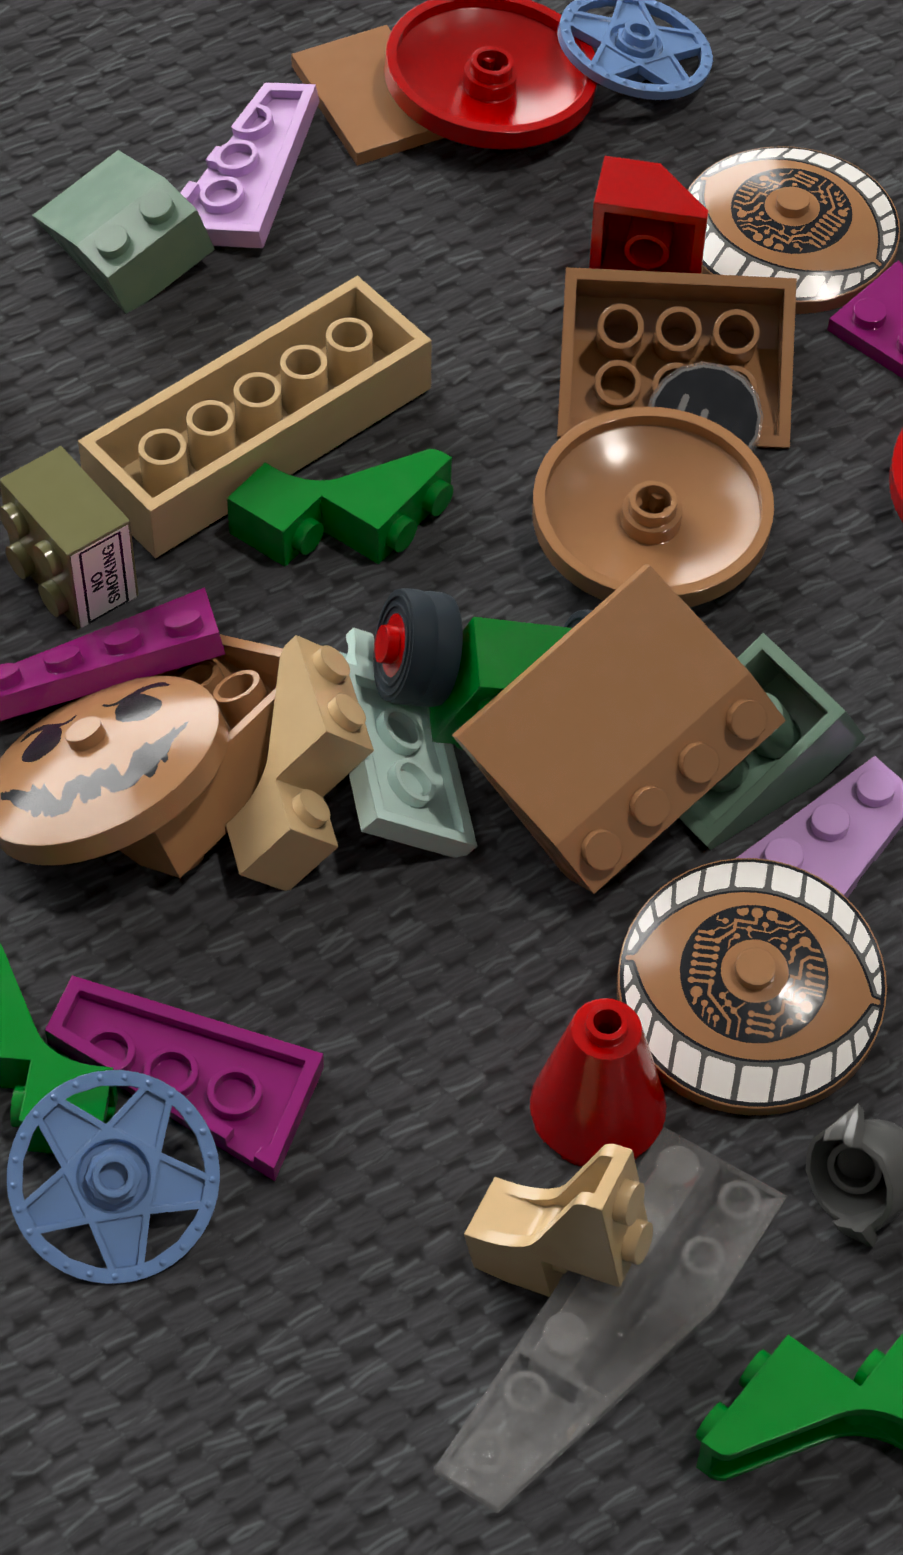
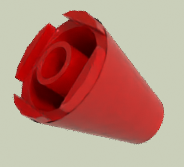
(599, 1085)

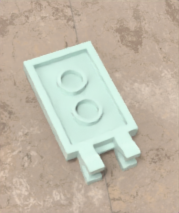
(408, 783)

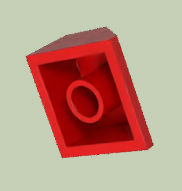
(645, 220)

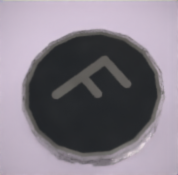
(715, 394)

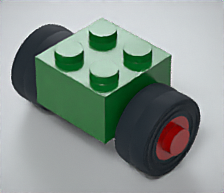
(454, 671)

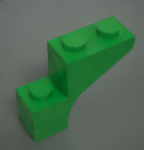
(364, 510)
(35, 1068)
(798, 1403)

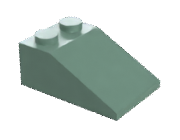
(127, 229)
(785, 764)

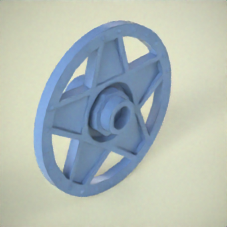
(635, 47)
(113, 1176)

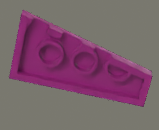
(133, 648)
(237, 1079)

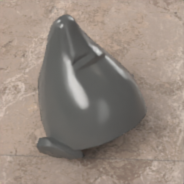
(861, 1153)

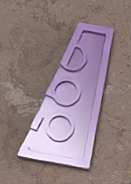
(251, 171)
(841, 828)

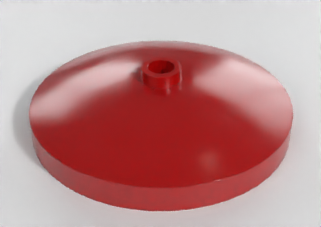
(487, 72)

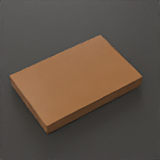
(357, 98)

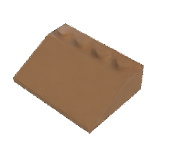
(640, 326)
(245, 693)
(618, 729)

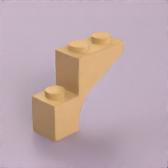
(312, 746)
(585, 1227)

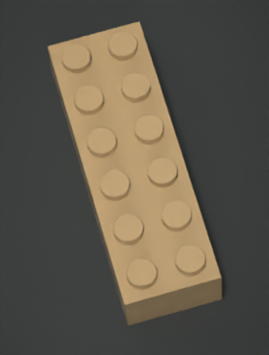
(266, 401)

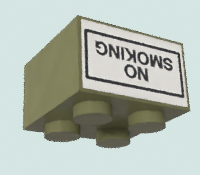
(68, 538)

